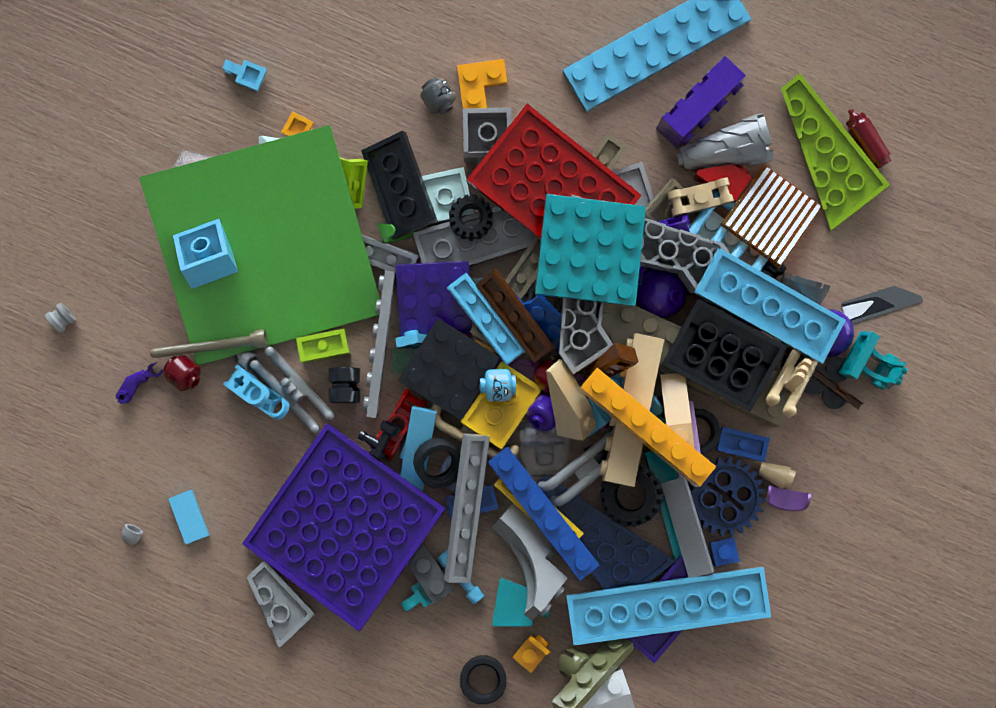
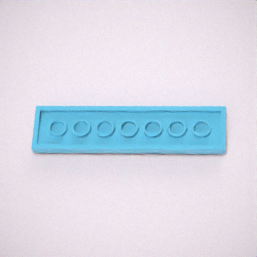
(652, 48)
(668, 606)

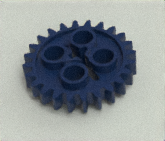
(737, 478)

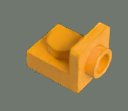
(531, 652)

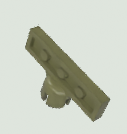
(589, 671)

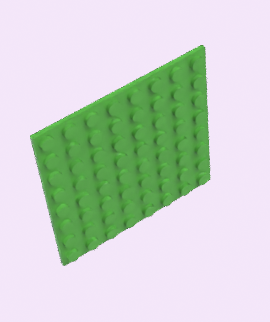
(289, 234)

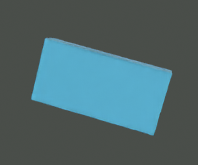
(189, 517)

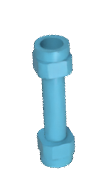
(474, 594)

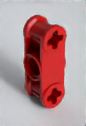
(402, 411)

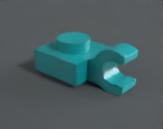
(419, 596)

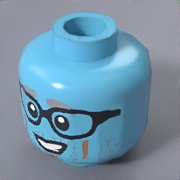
(498, 385)

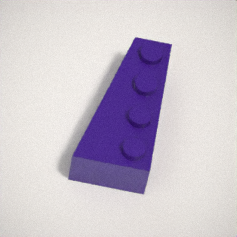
(701, 102)

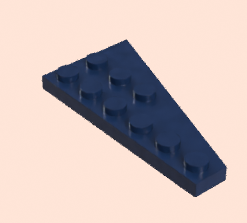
(621, 554)

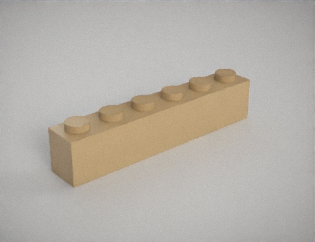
(639, 382)

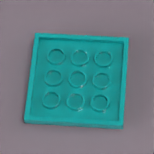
(590, 250)

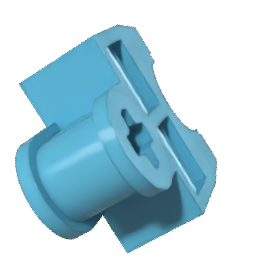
(256, 393)

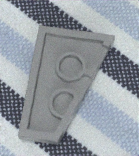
(280, 603)

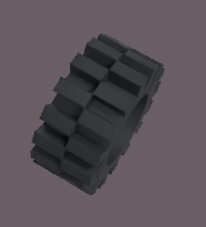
(463, 204)

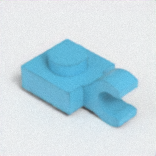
(248, 75)

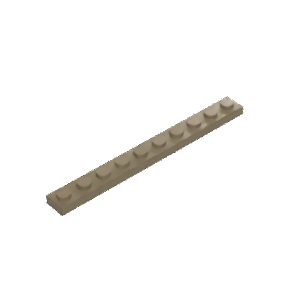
(525, 270)

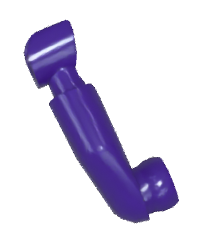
(132, 382)

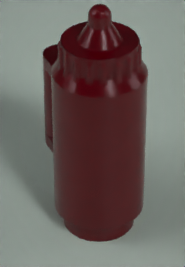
(867, 138)

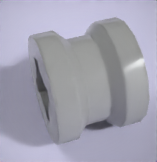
(60, 317)

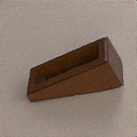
(614, 360)

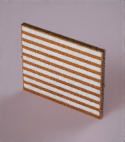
(771, 215)

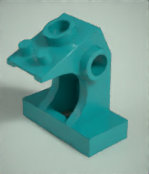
(888, 371)

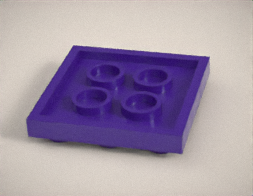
(425, 296)

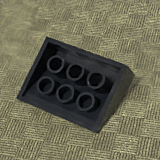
(724, 354)

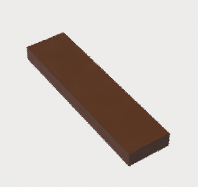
(515, 316)

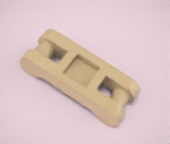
(700, 197)

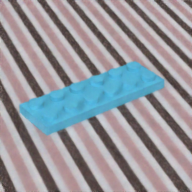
(770, 306)

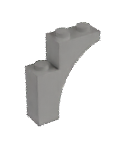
(533, 552)

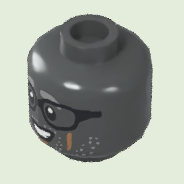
(438, 96)

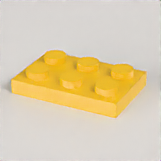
(501, 418)

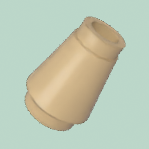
(778, 475)

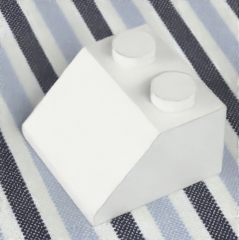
(612, 693)

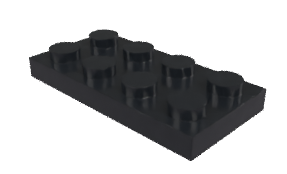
(399, 184)

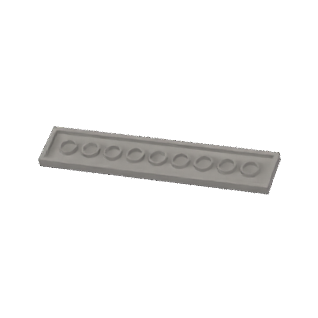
(506, 234)

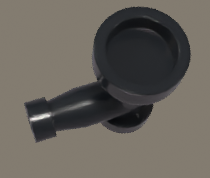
(379, 445)

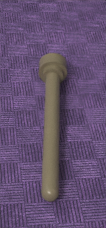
(257, 339)

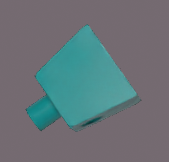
(511, 605)

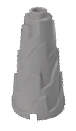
(733, 145)

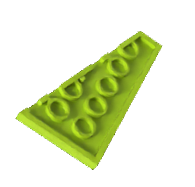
(837, 164)

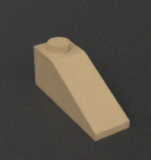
(570, 406)
(677, 406)

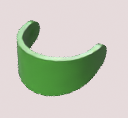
(388, 230)

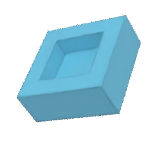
(411, 339)

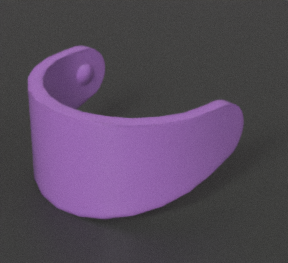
(787, 499)

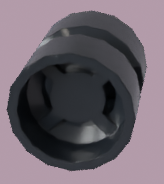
(344, 385)

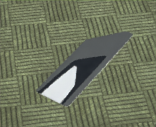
(879, 303)

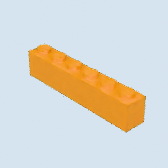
(647, 428)

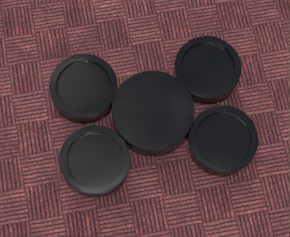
(815, 387)

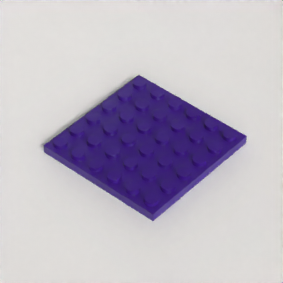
(344, 526)

